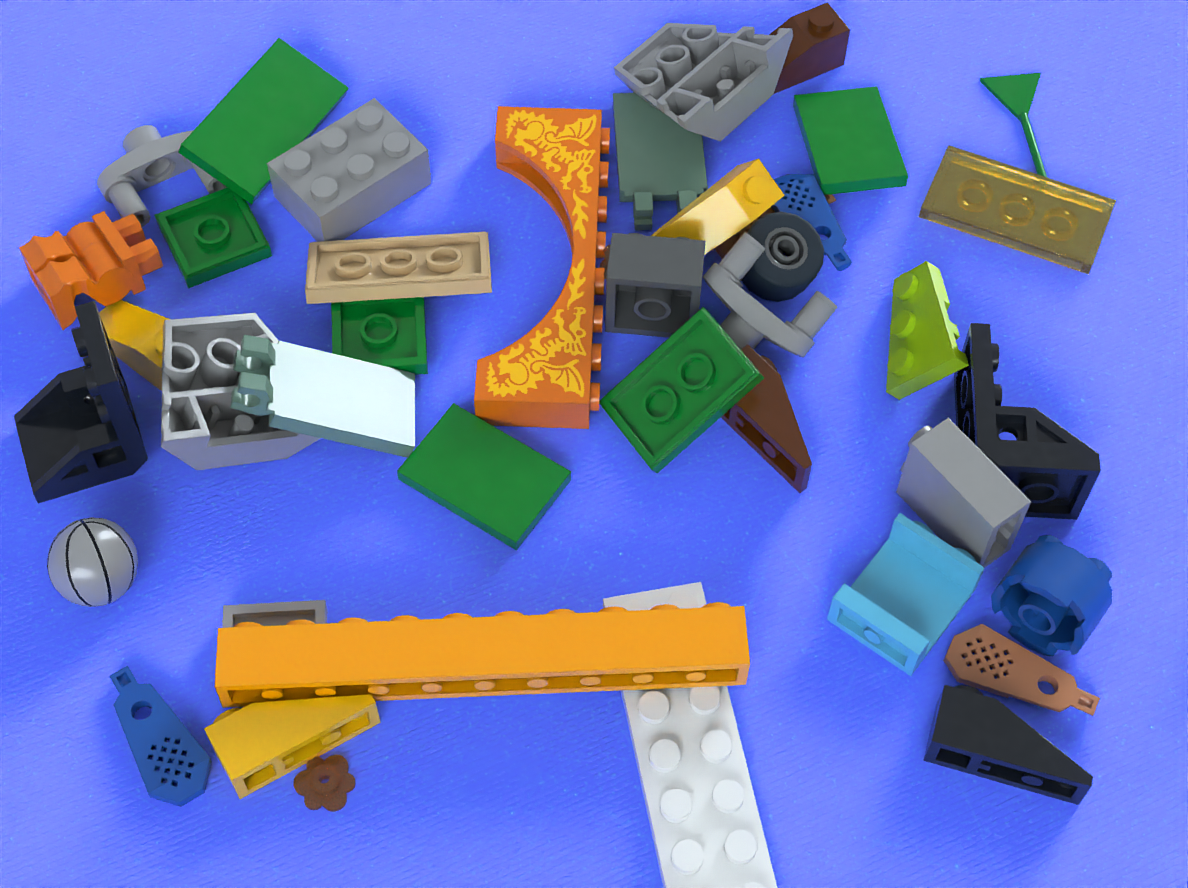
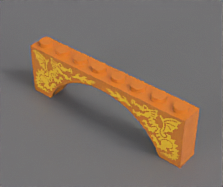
(548, 370)

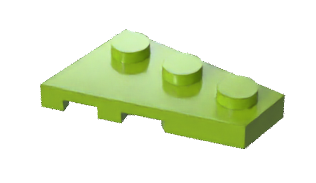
(921, 333)

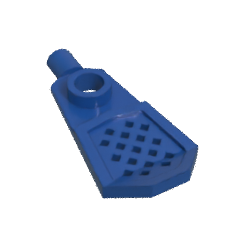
(807, 200)
(153, 733)

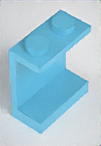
(906, 594)

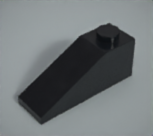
(993, 743)

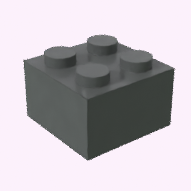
(652, 283)

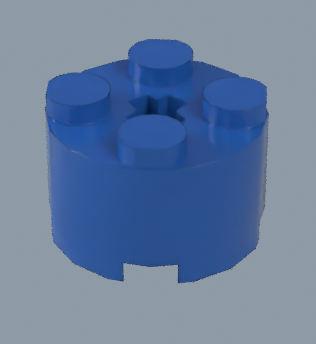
(1053, 596)

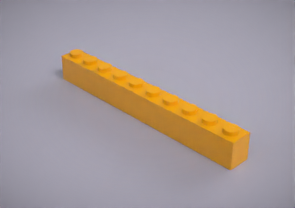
(484, 654)

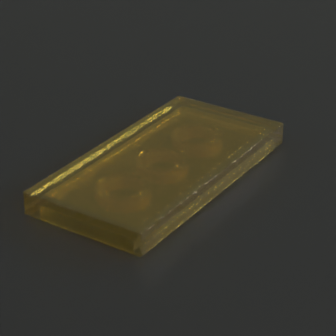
(1018, 209)

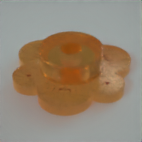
(330, 794)

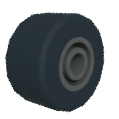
(774, 274)

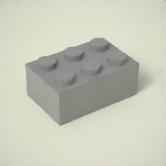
(350, 172)

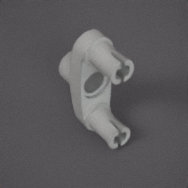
(146, 163)
(752, 321)

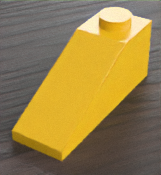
(725, 206)
(136, 338)
(279, 736)

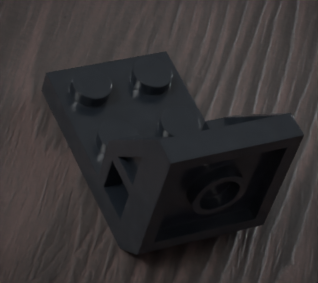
(82, 421)
(1044, 460)

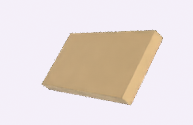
(398, 267)

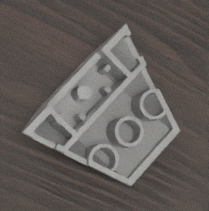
(706, 76)
(198, 391)

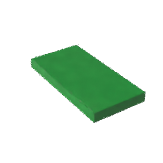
(261, 118)

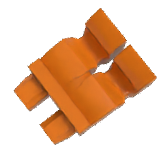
(92, 259)

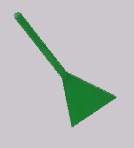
(1017, 94)

